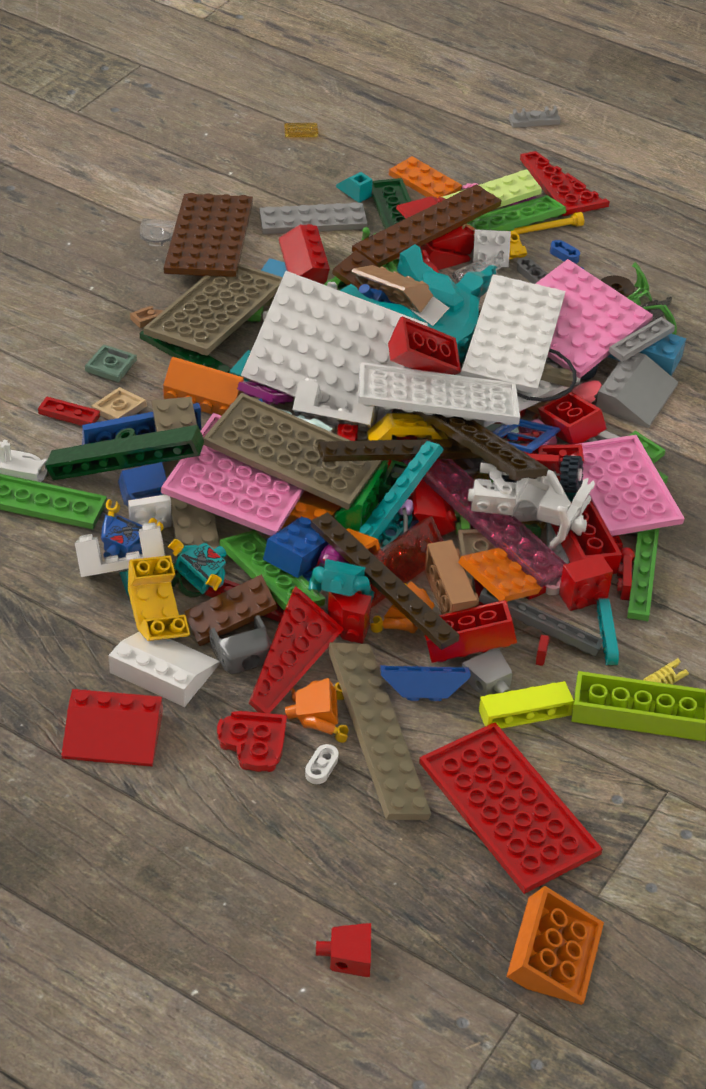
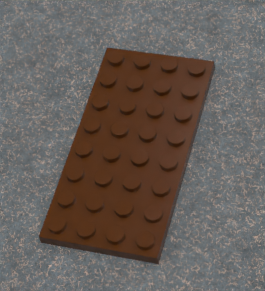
(209, 235)

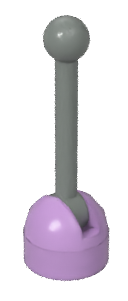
(405, 511)

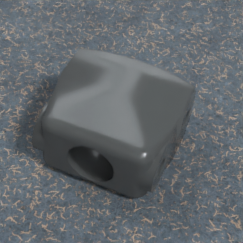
(242, 650)

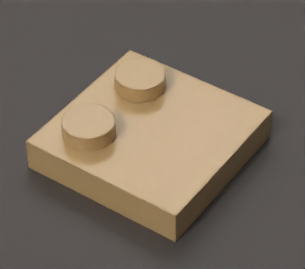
(119, 404)

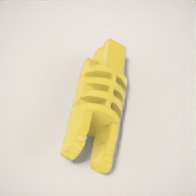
(667, 674)

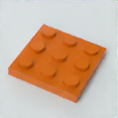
(500, 574)

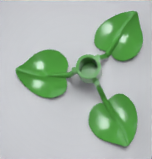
(643, 286)

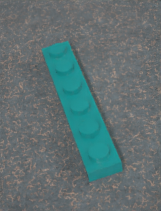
(401, 489)

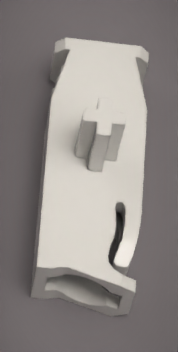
(21, 464)

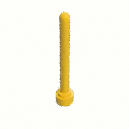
(576, 219)

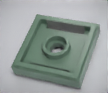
(120, 360)

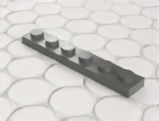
(548, 624)

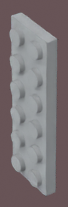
(326, 217)

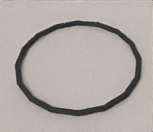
(560, 395)

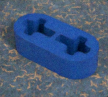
(564, 251)

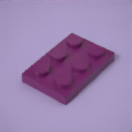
(265, 393)

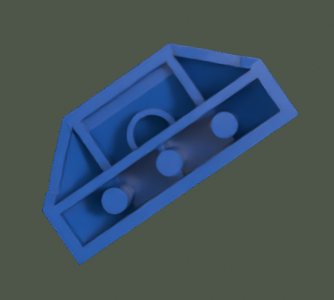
(425, 682)

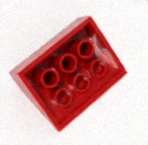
(457, 240)
(112, 727)

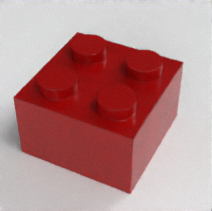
(585, 582)

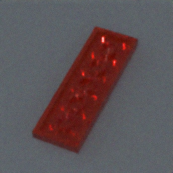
(407, 553)

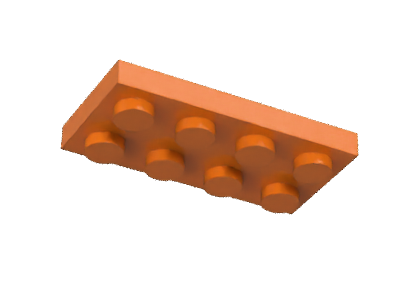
(424, 178)

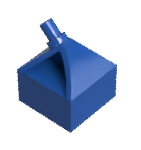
(141, 482)

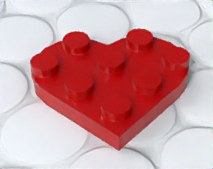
(254, 737)

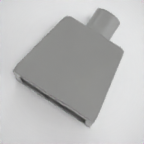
(489, 673)

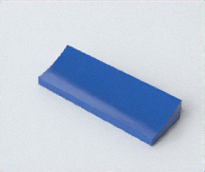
(141, 424)

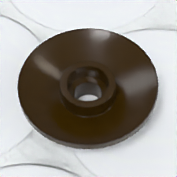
(620, 284)

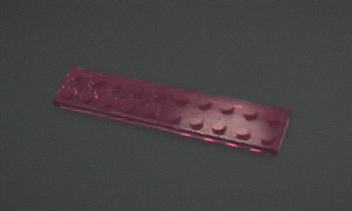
(501, 530)

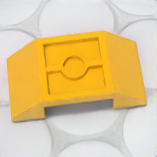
(401, 425)
(154, 599)

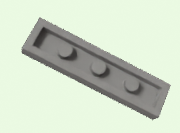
(641, 339)

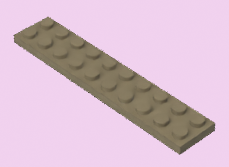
(189, 522)
(379, 732)

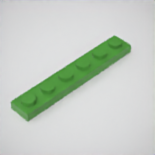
(643, 574)

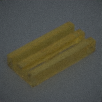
(301, 129)

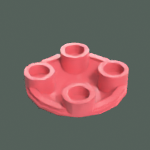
(587, 390)

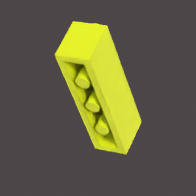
(527, 705)

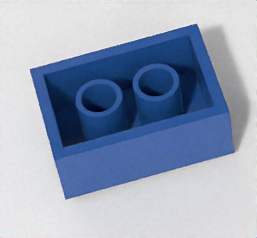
(295, 547)

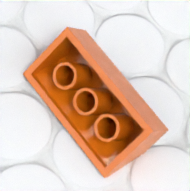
(206, 386)

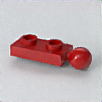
(625, 571)

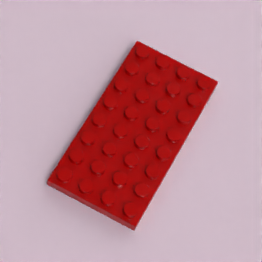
(510, 807)

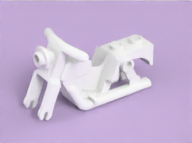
(543, 493)

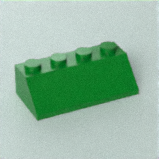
(365, 503)

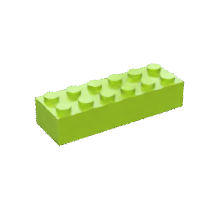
(640, 706)

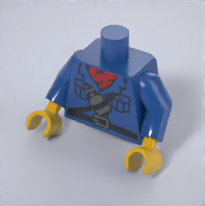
(120, 533)

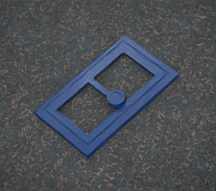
(549, 432)

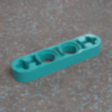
(607, 631)

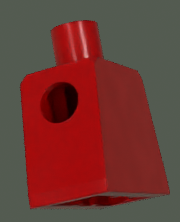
(348, 949)

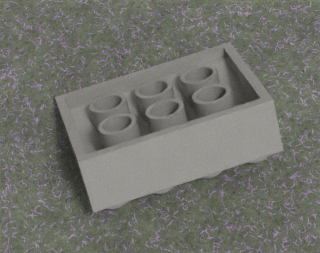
(636, 390)

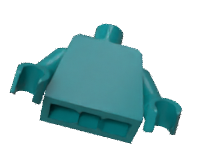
(340, 579)

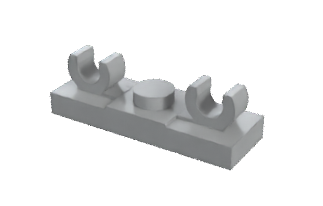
(534, 118)

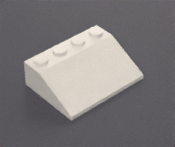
(162, 667)

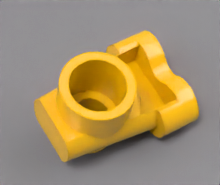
(516, 246)

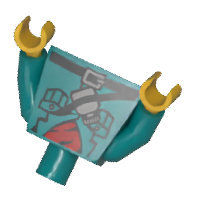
(200, 564)

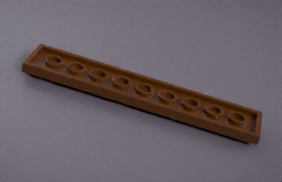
(427, 225)

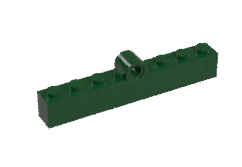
(125, 452)

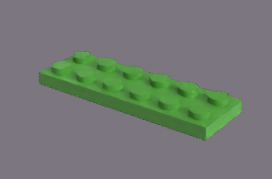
(519, 215)
(50, 501)
(248, 552)

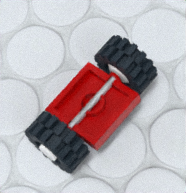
(569, 474)

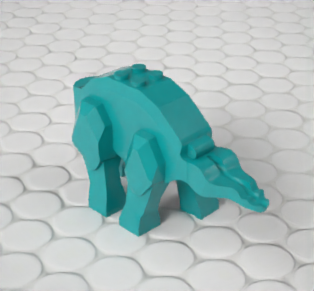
(461, 297)

